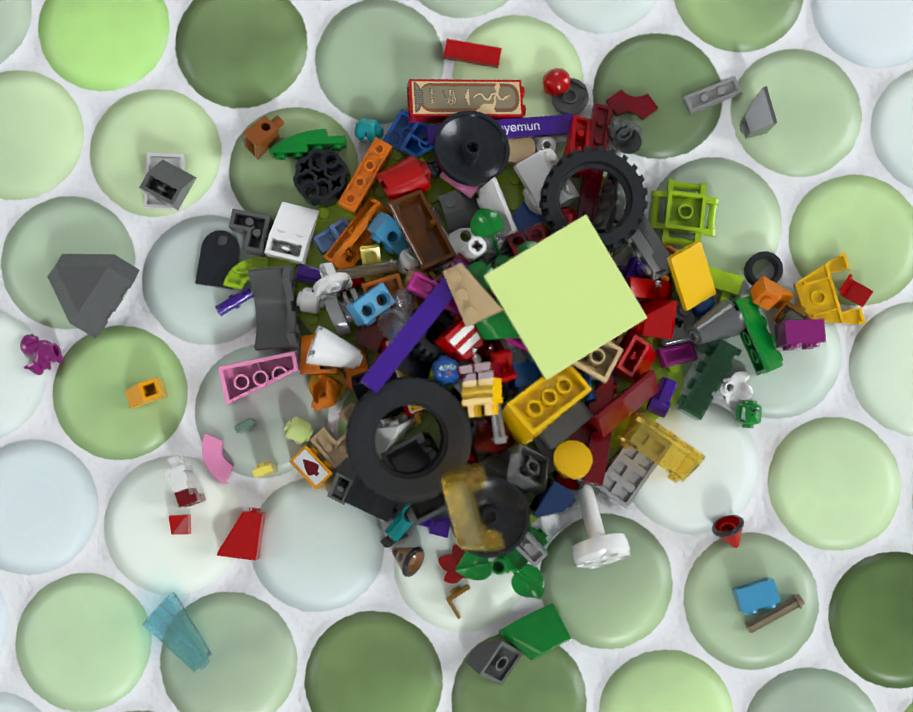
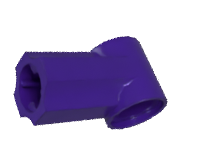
(308, 274)
(660, 402)

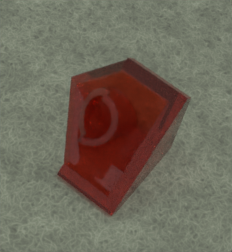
(484, 437)

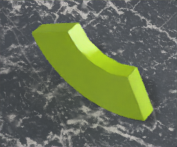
(239, 273)

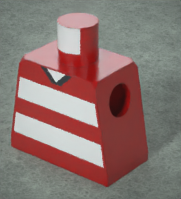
(461, 342)

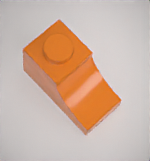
(769, 294)

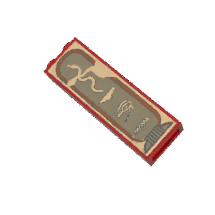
(439, 98)

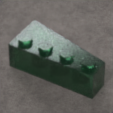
(707, 379)

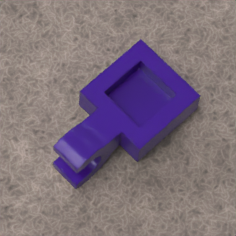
(438, 526)

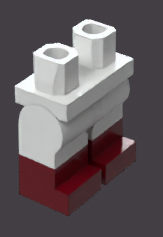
(183, 482)

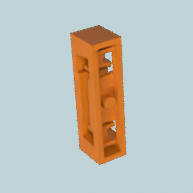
(365, 176)
(355, 236)

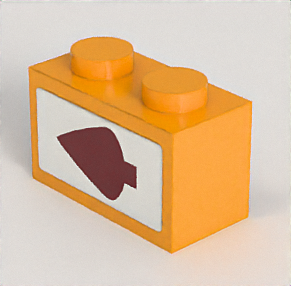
(312, 466)

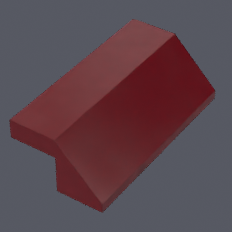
(624, 404)

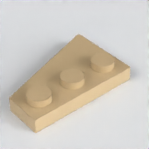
(471, 298)

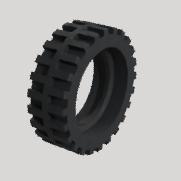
(610, 163)

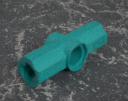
(399, 525)

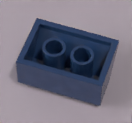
(552, 501)

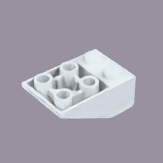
(292, 233)

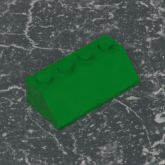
(756, 338)

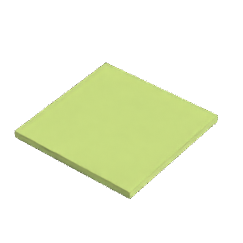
(565, 297)

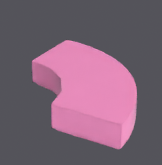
(214, 458)

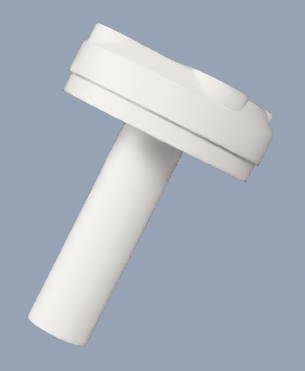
(470, 250)
(599, 547)

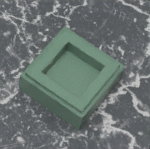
(245, 425)

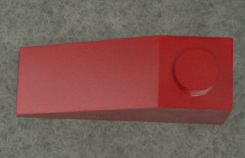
(578, 137)

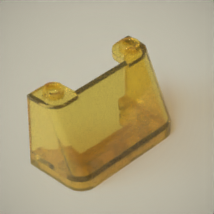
(458, 493)

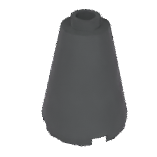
(717, 324)

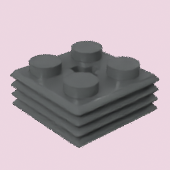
(680, 333)
(528, 469)

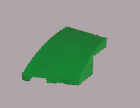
(496, 327)
(537, 632)

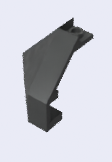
(91, 288)

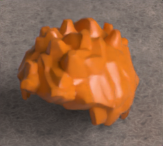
(325, 392)

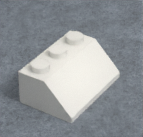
(534, 172)
(493, 198)

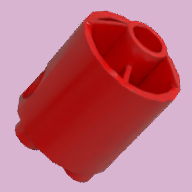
(405, 178)

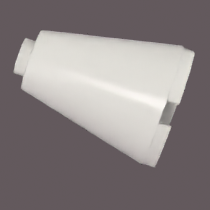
(332, 351)

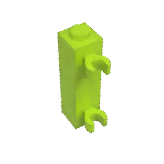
(725, 283)

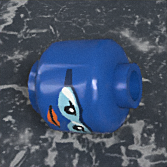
(445, 371)

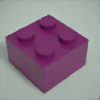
(800, 333)

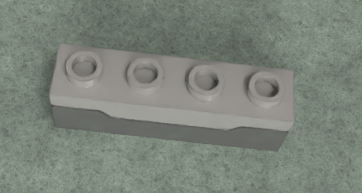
(649, 250)

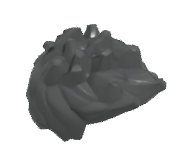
(626, 136)

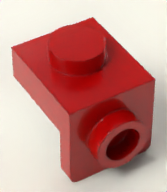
(504, 357)

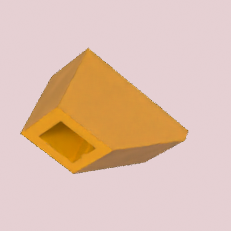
(146, 392)

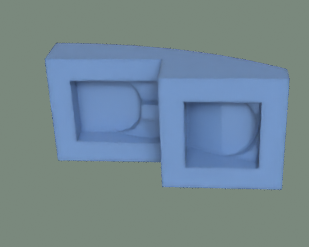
(327, 238)

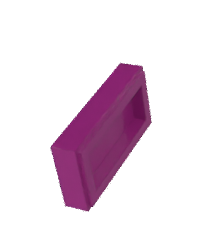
(676, 354)

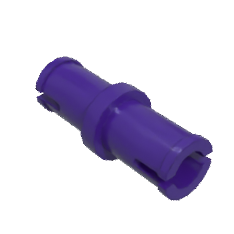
(234, 301)

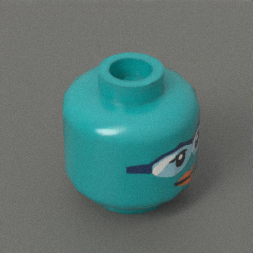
(368, 129)

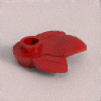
(450, 562)

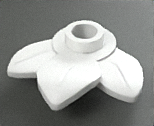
(738, 388)

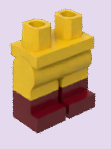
(481, 388)

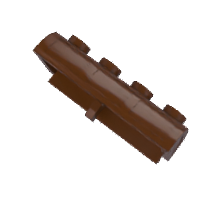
(422, 230)

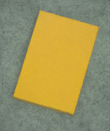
(691, 275)

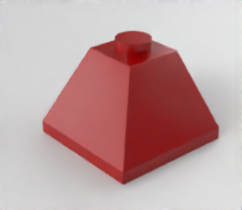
(659, 319)

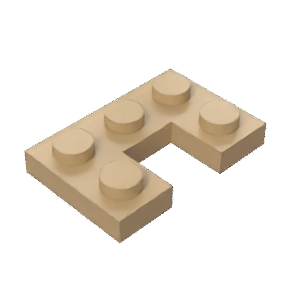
(333, 450)

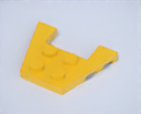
(819, 296)

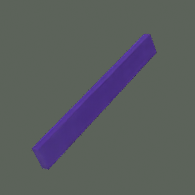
(409, 336)

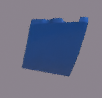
(408, 137)

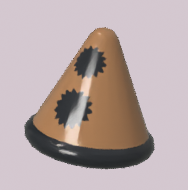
(409, 559)

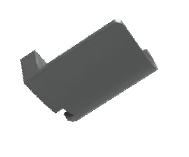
(275, 308)

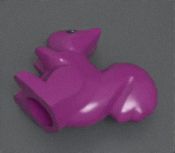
(42, 351)

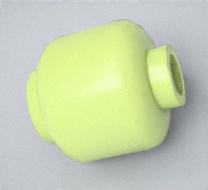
(298, 430)

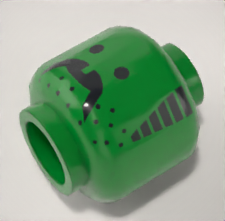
(748, 413)

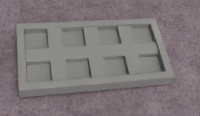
(626, 475)

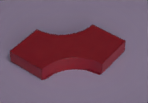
(625, 104)

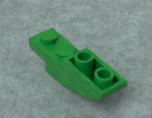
(300, 144)

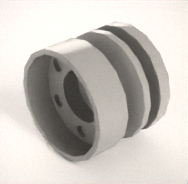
(340, 315)

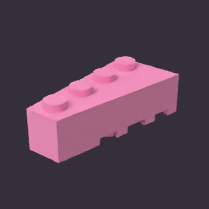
(249, 376)

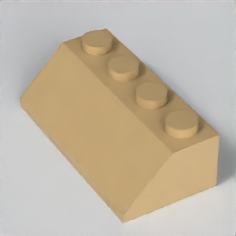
(600, 361)

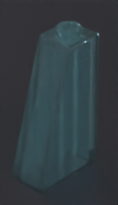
(178, 633)

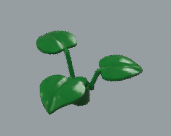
(487, 223)
(526, 582)

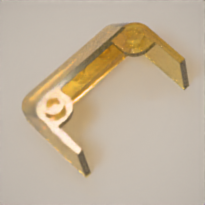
(659, 446)

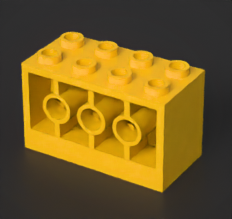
(543, 404)

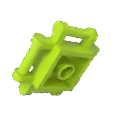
(683, 212)

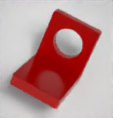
(855, 291)

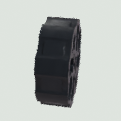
(307, 178)

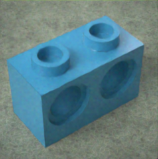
(369, 302)

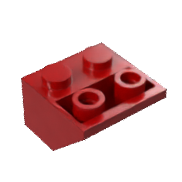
(635, 358)

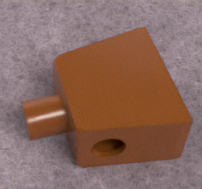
(262, 135)

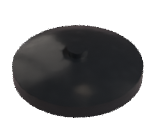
(471, 148)
(502, 509)

